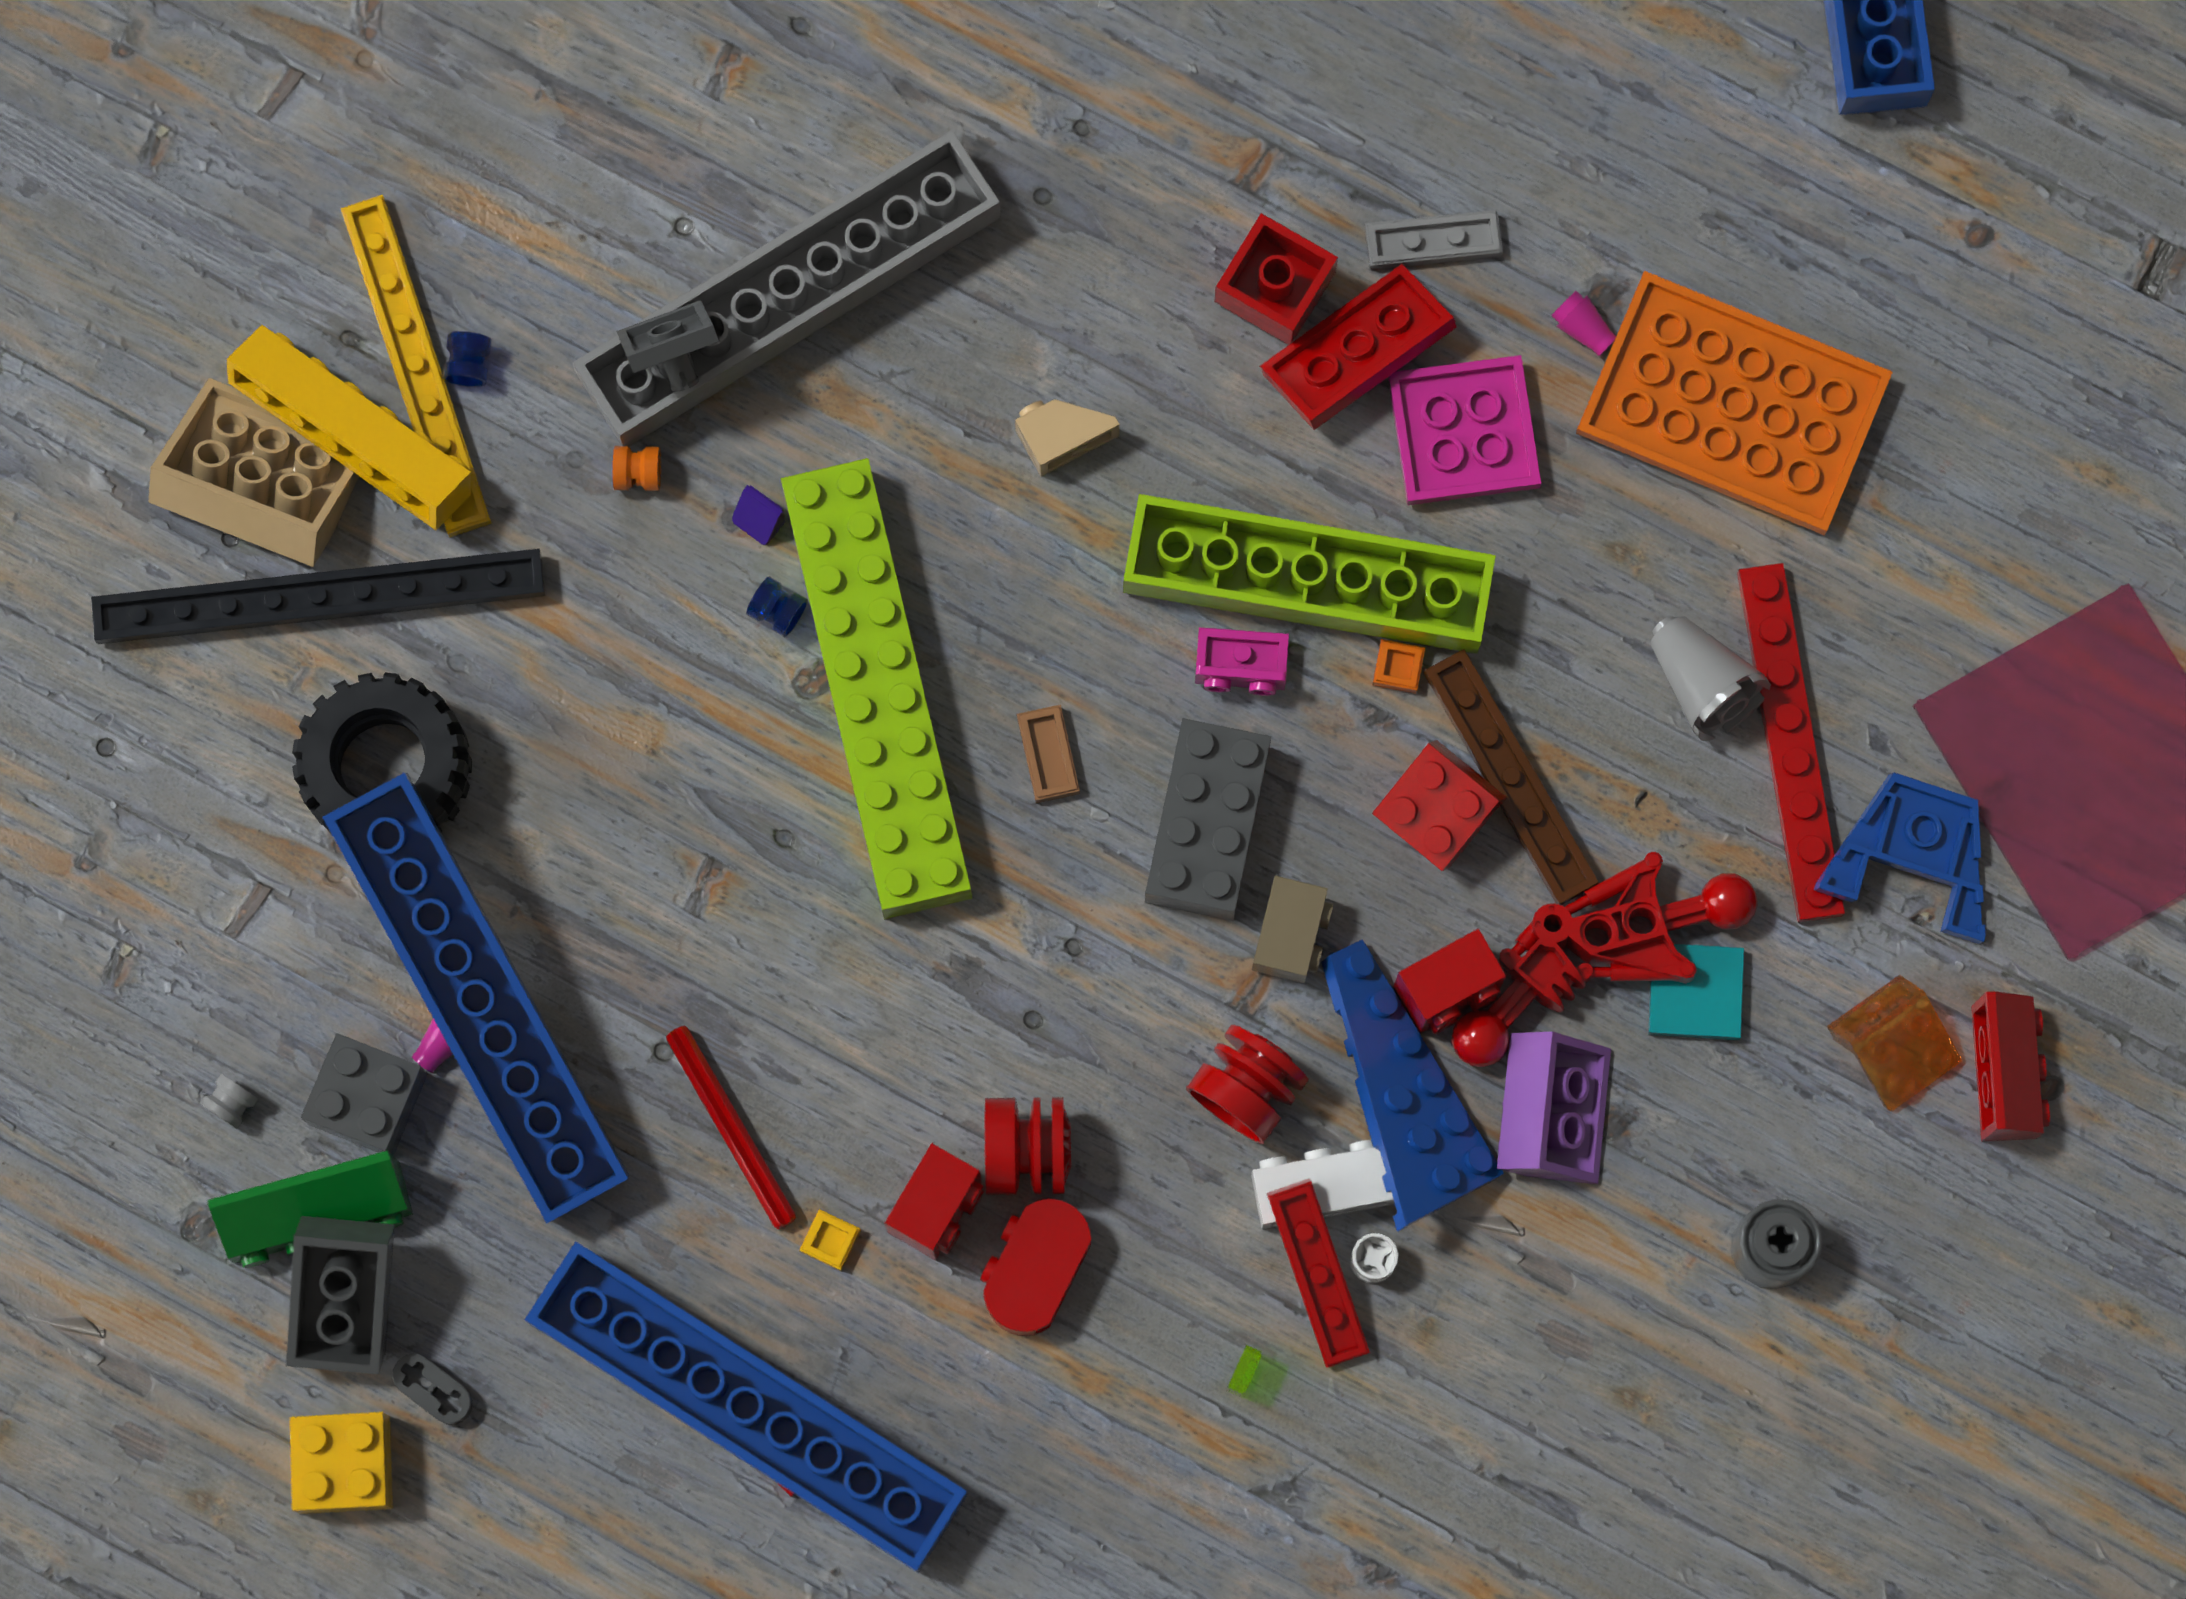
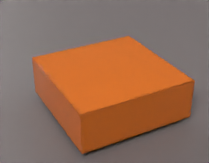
(1398, 666)

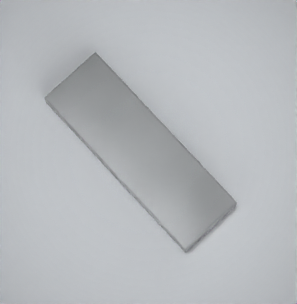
(1433, 239)

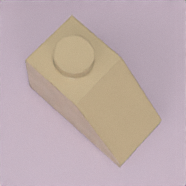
(1062, 432)

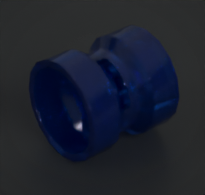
(467, 359)
(777, 606)

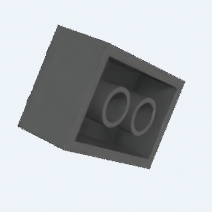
(340, 1295)

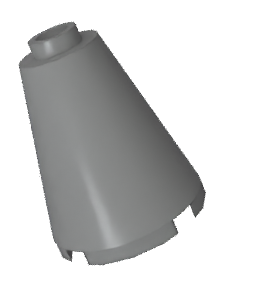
(1706, 677)

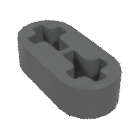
(425, 1398)

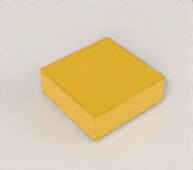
(830, 1240)

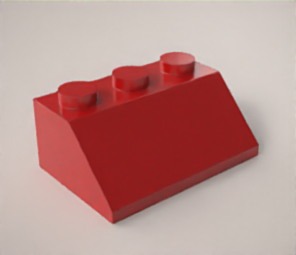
(2009, 1067)

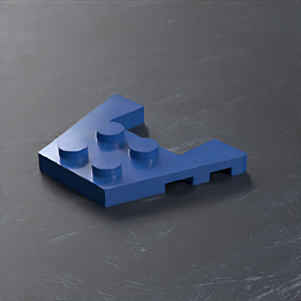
(1920, 833)

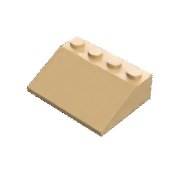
(250, 476)

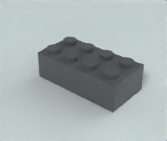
(1207, 819)

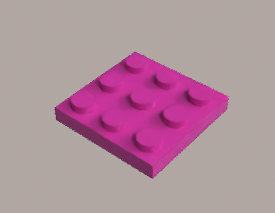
(1464, 430)

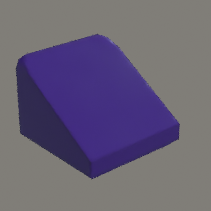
(758, 515)

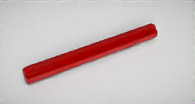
(731, 1127)

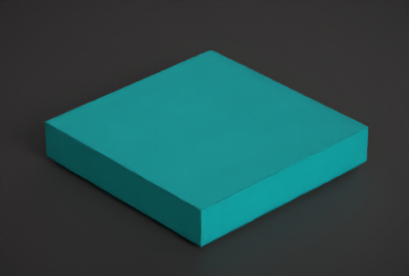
(1705, 1006)

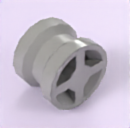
(229, 1101)

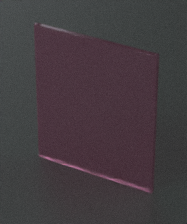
(2078, 766)

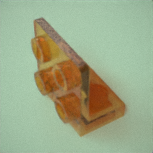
(1897, 1041)

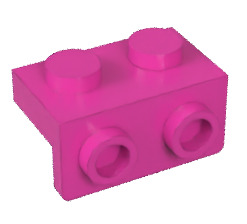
(1241, 660)

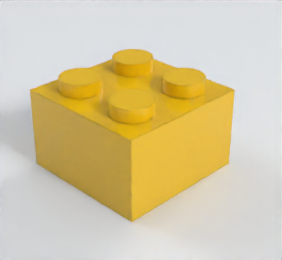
(341, 1462)

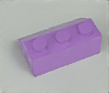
(1554, 1107)

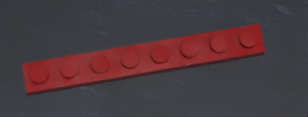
(1789, 738)

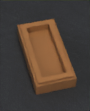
(1048, 753)

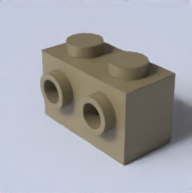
(1291, 928)

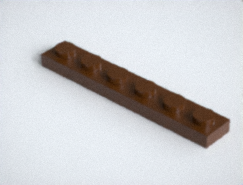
(1509, 771)

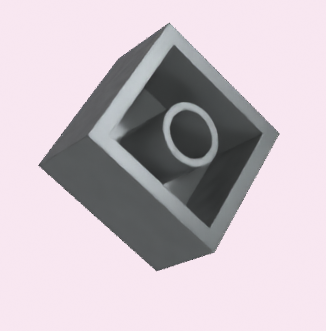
(364, 1095)

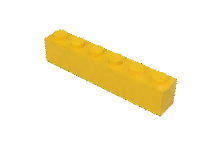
(349, 426)

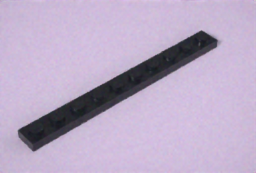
(317, 596)

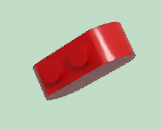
(1035, 1266)

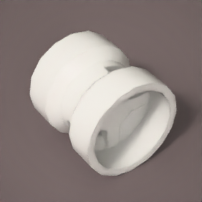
(1376, 1252)

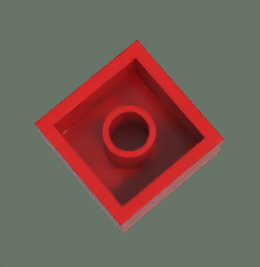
(1275, 279)
(1439, 805)
(1450, 982)
(934, 1203)

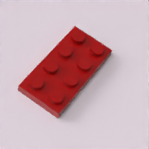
(1358, 346)

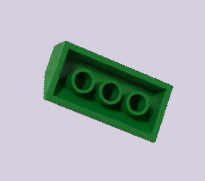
(267, 1216)

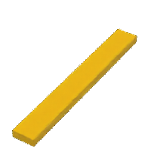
(410, 345)

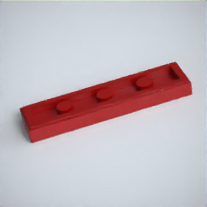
(1318, 1272)

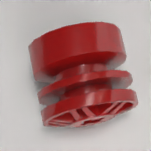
(1247, 1084)
(1025, 1146)

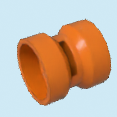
(637, 468)

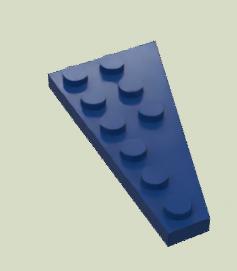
(1408, 1104)

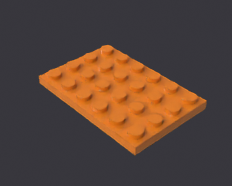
(1734, 402)

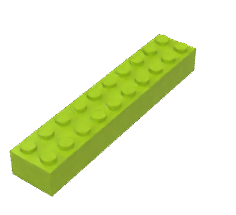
(876, 689)

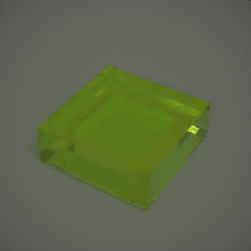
(1244, 1371)

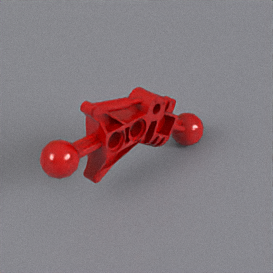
(1547, 972)

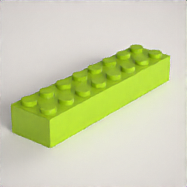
(1308, 573)

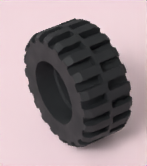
(372, 704)

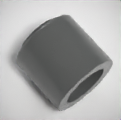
(1762, 1262)

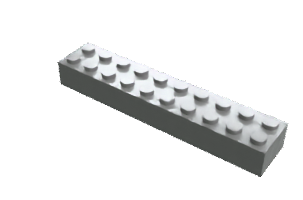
(802, 283)

